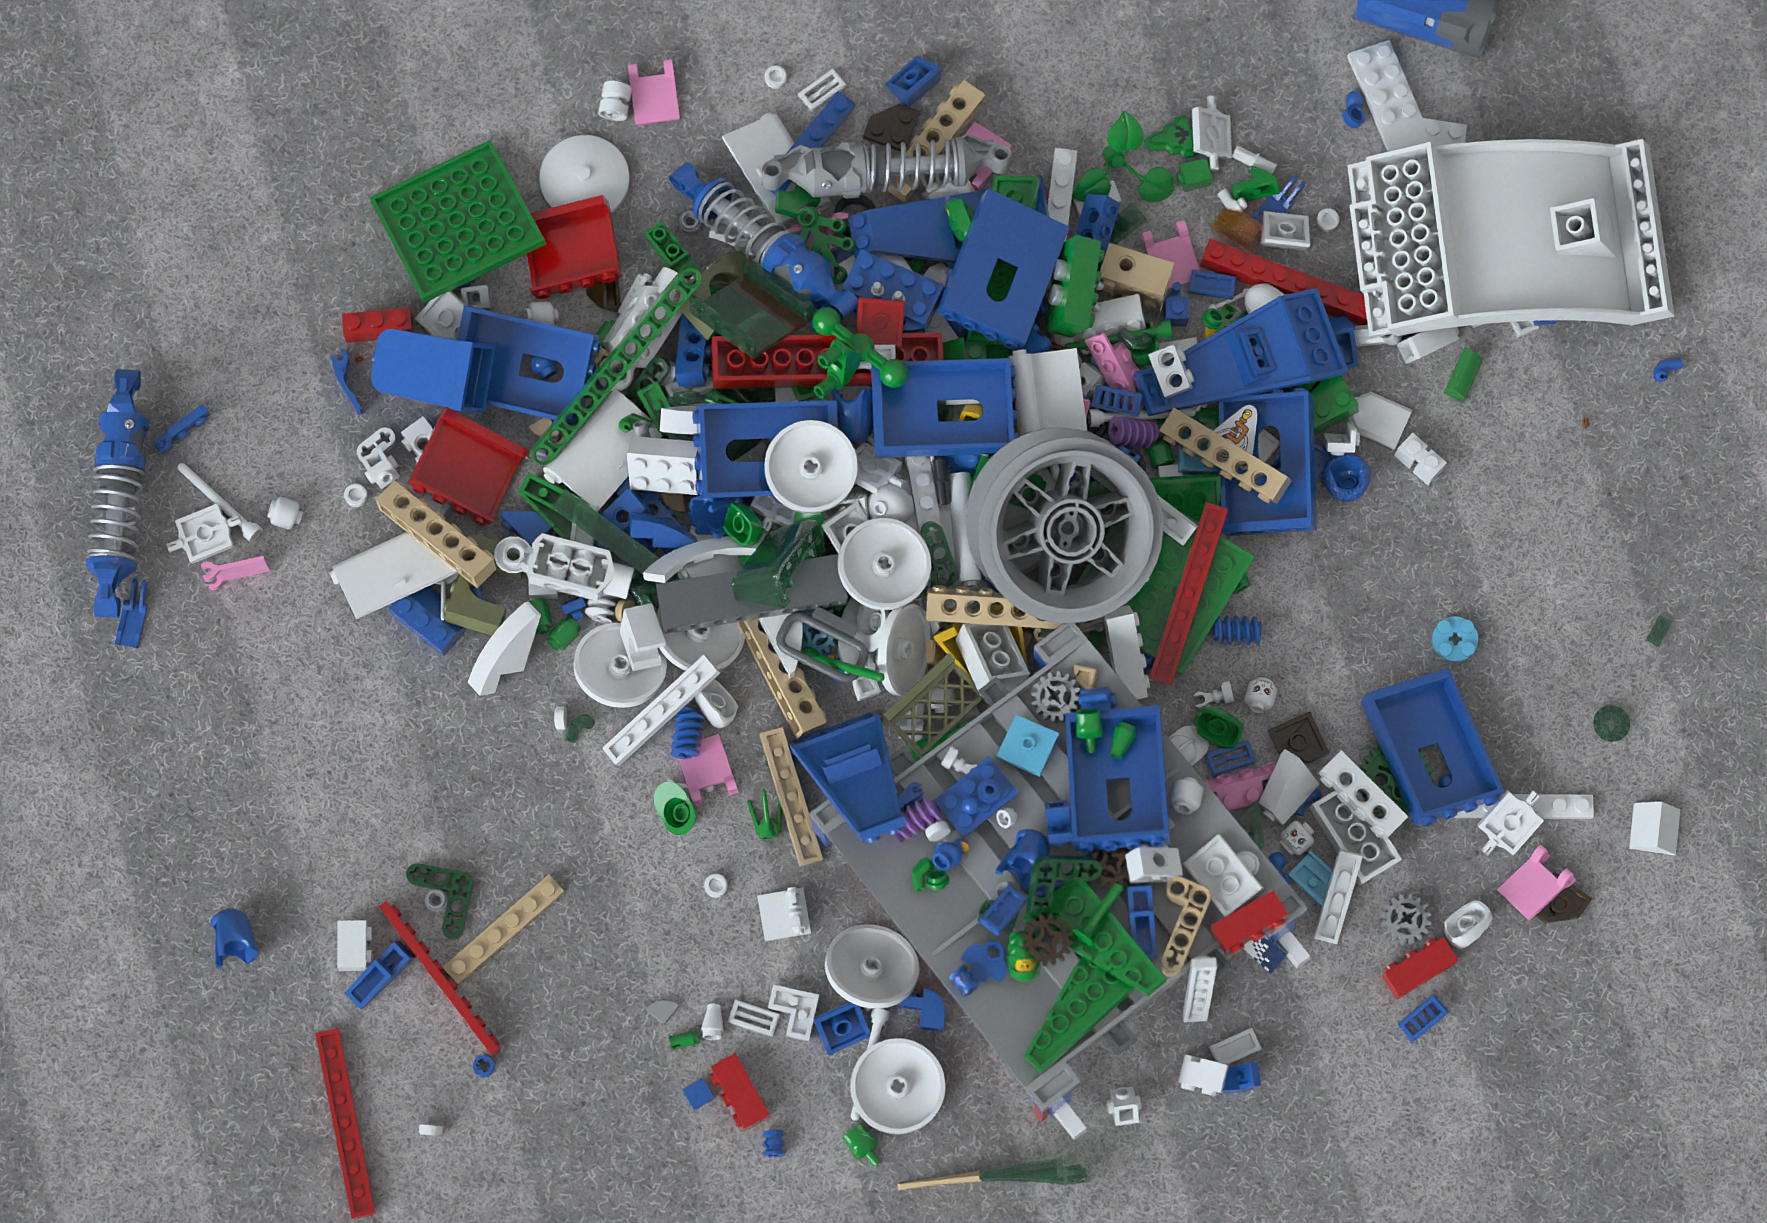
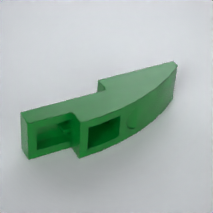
(671, 251)

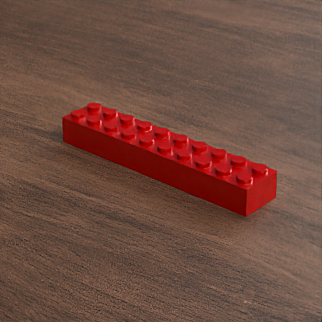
(796, 364)

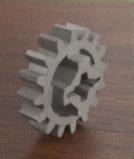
(1049, 702)
(1411, 927)

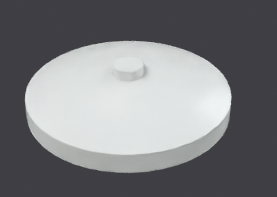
(584, 169)
(810, 466)
(884, 564)
(717, 642)
(904, 648)
(606, 672)
(872, 966)
(897, 1086)

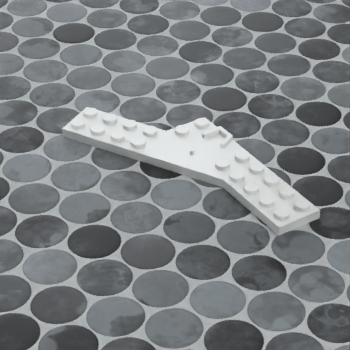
(1394, 104)

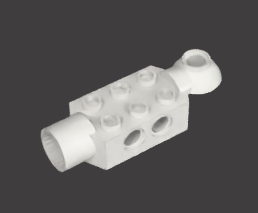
(635, 308)
(566, 566)

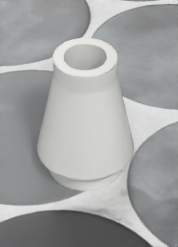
(712, 1025)

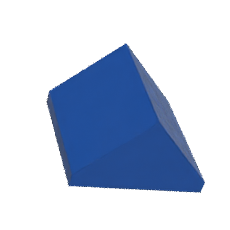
(914, 80)
(841, 1027)

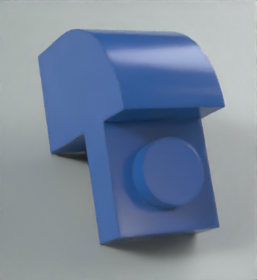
(1058, 823)
(932, 1009)
(1242, 1078)

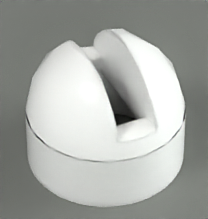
(1004, 814)

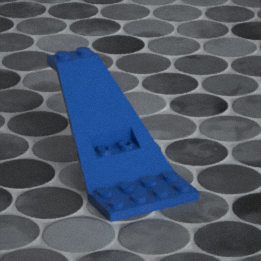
(917, 227)
(1288, 340)
(855, 774)

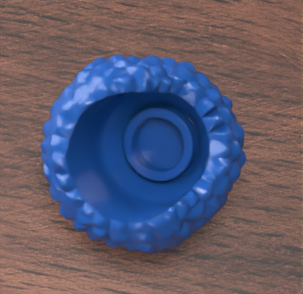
(1346, 477)

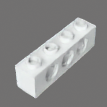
(1376, 798)

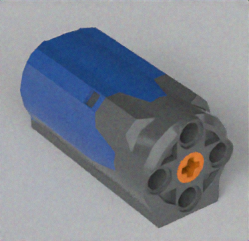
(1445, 23)

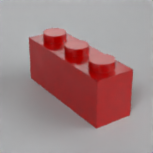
(370, 324)
(1250, 923)
(1419, 967)
(739, 1092)

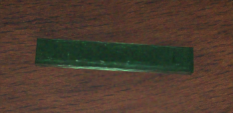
(605, 532)

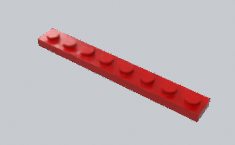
(1188, 593)
(447, 986)
(345, 1123)

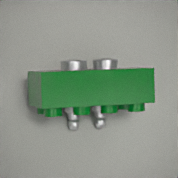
(1073, 287)

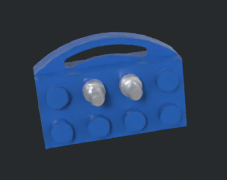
(882, 279)

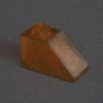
(1237, 227)

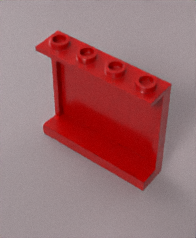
(577, 248)
(466, 467)

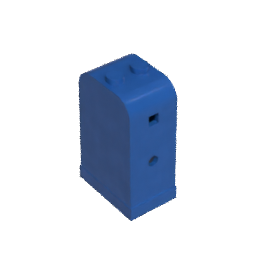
(433, 369)

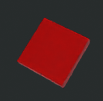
(881, 320)

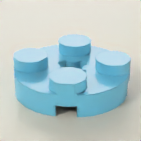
(1464, 630)

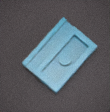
(1312, 877)

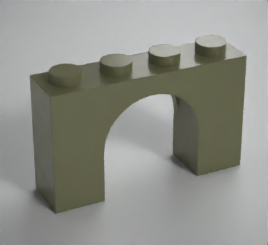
(724, 272)
(468, 610)

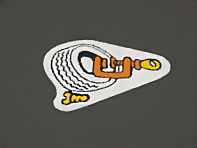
(1240, 431)

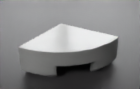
(662, 1010)

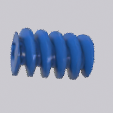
(1237, 630)
(686, 733)

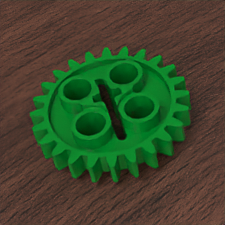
(1373, 771)

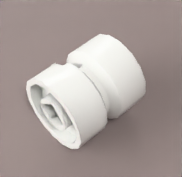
(615, 97)

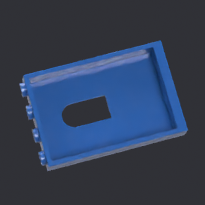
(1019, 237)
(520, 335)
(908, 415)
(727, 422)
(1296, 510)
(1426, 714)
(1141, 763)

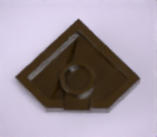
(892, 126)
(1300, 738)
(1565, 906)

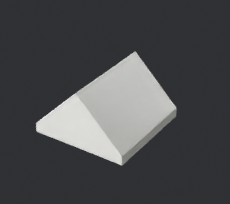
(1285, 231)
(842, 523)
(1655, 827)

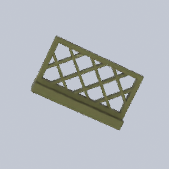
(916, 695)

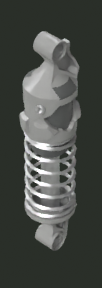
(858, 170)

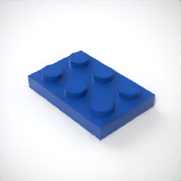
(951, 800)

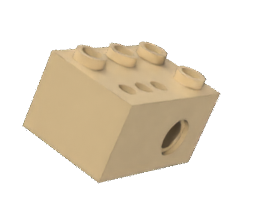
(1132, 273)

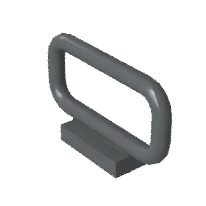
(830, 625)

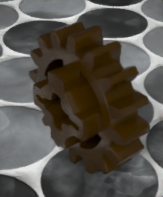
(1119, 859)
(1036, 943)

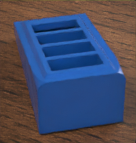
(1099, 395)
(1437, 1003)

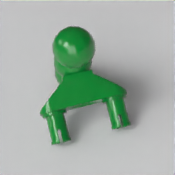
(848, 352)

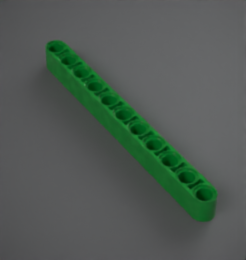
(605, 371)

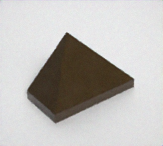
(605, 295)

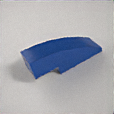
(660, 531)
(1142, 918)
(380, 974)

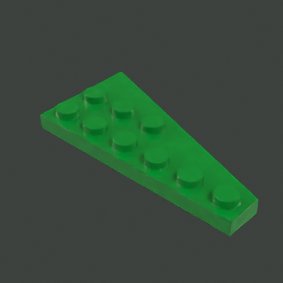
(1112, 945)
(1080, 1005)

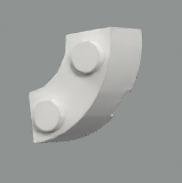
(1203, 1074)

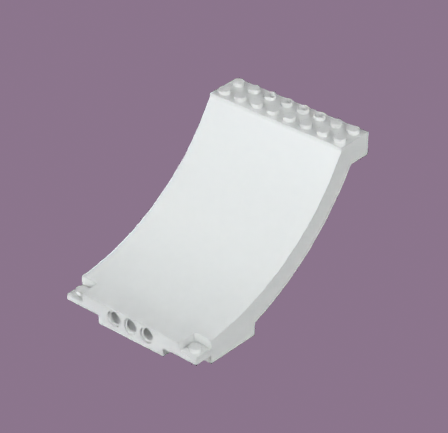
(1508, 235)

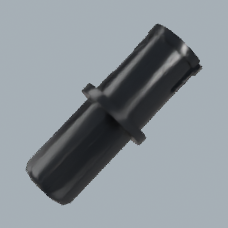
(941, 481)

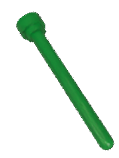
(1162, 330)
(843, 666)

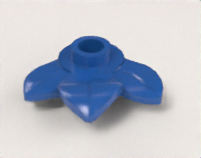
(961, 463)
(983, 964)

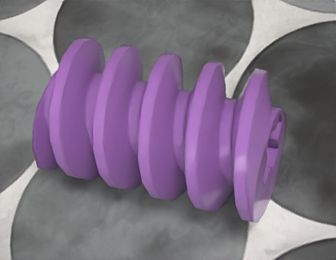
(1132, 432)
(919, 818)

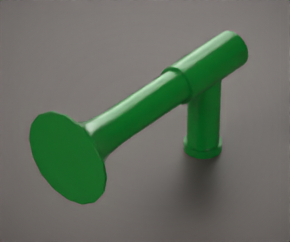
(1085, 933)

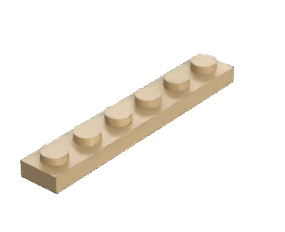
(791, 796)
(503, 929)

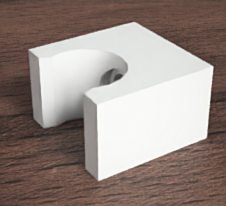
(642, 636)

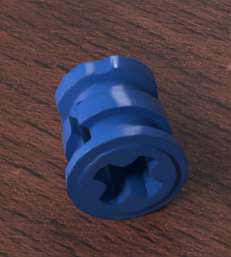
(961, 973)
(773, 1143)

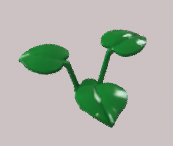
(1124, 135)

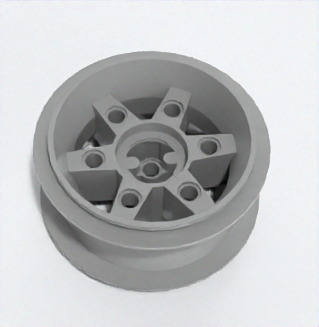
(1133, 501)

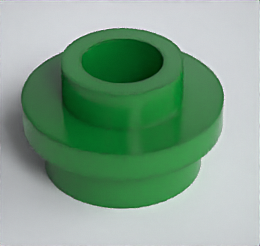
(937, 879)

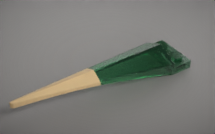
(1042, 1171)

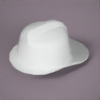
(870, 626)
(1190, 744)

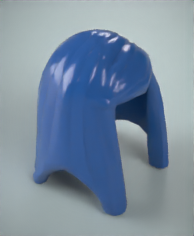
(855, 415)
(710, 513)
(1020, 858)
(233, 937)

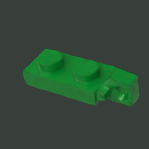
(654, 400)

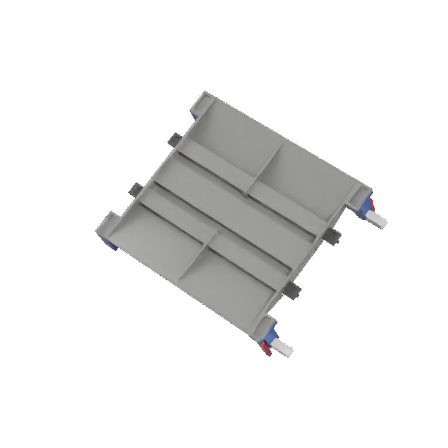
(945, 920)

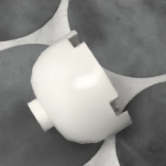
(890, 503)

